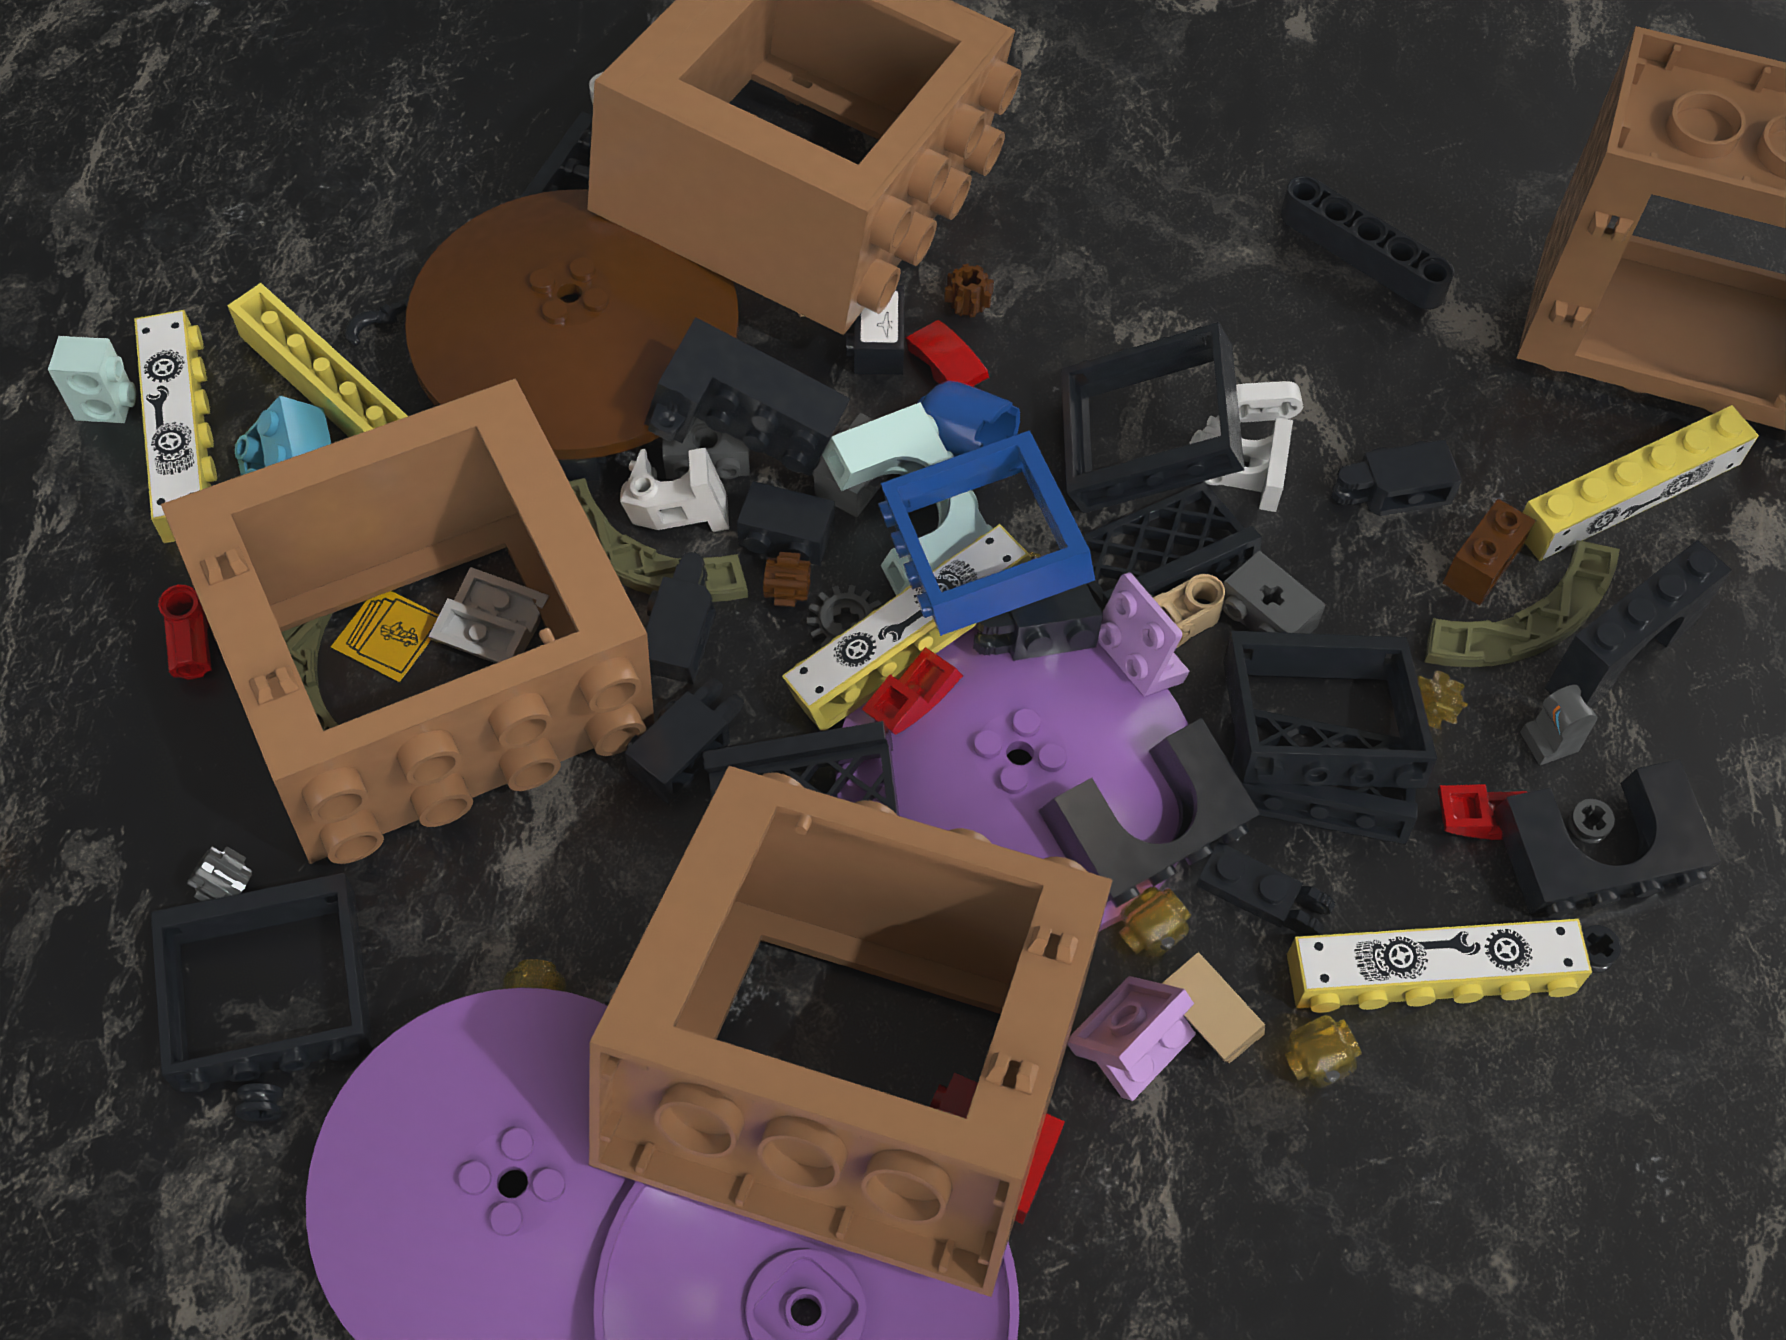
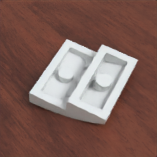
(489, 617)

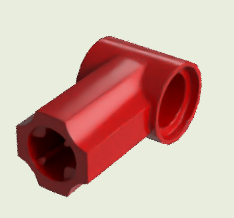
(185, 634)

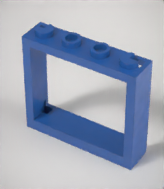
(1005, 589)

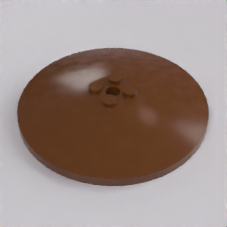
(588, 366)

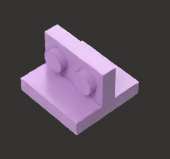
(1135, 1033)

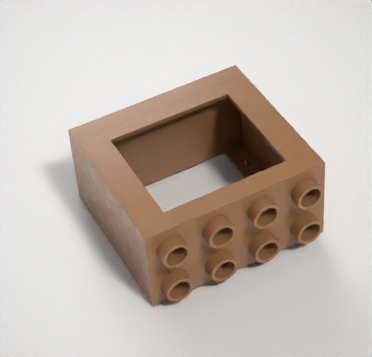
(769, 203)
(1650, 314)
(382, 516)
(805, 1145)

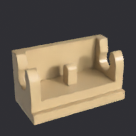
(1217, 1009)

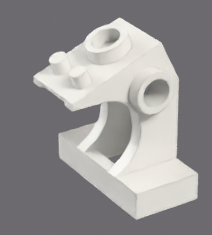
(1266, 461)
(684, 501)

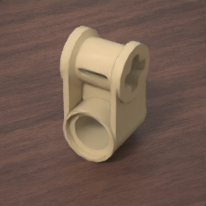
(1186, 612)

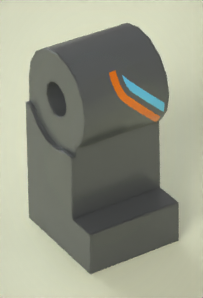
(1559, 726)

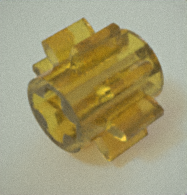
(1449, 698)

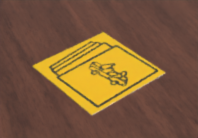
(387, 634)

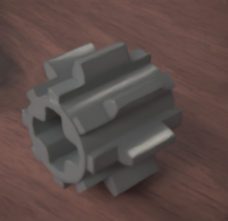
(219, 874)

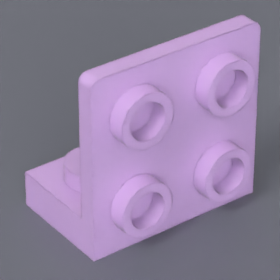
(1141, 638)

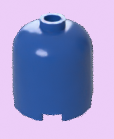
(969, 416)

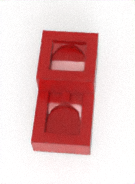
(946, 355)
(914, 694)
(1469, 810)

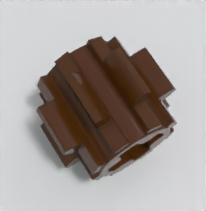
(969, 290)
(787, 579)

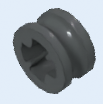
(1589, 807)

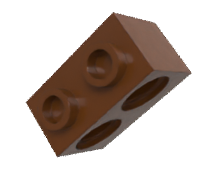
(1488, 551)

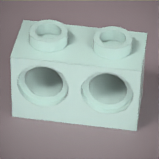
(92, 379)

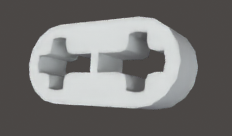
(1268, 400)

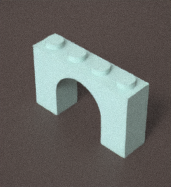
(902, 445)

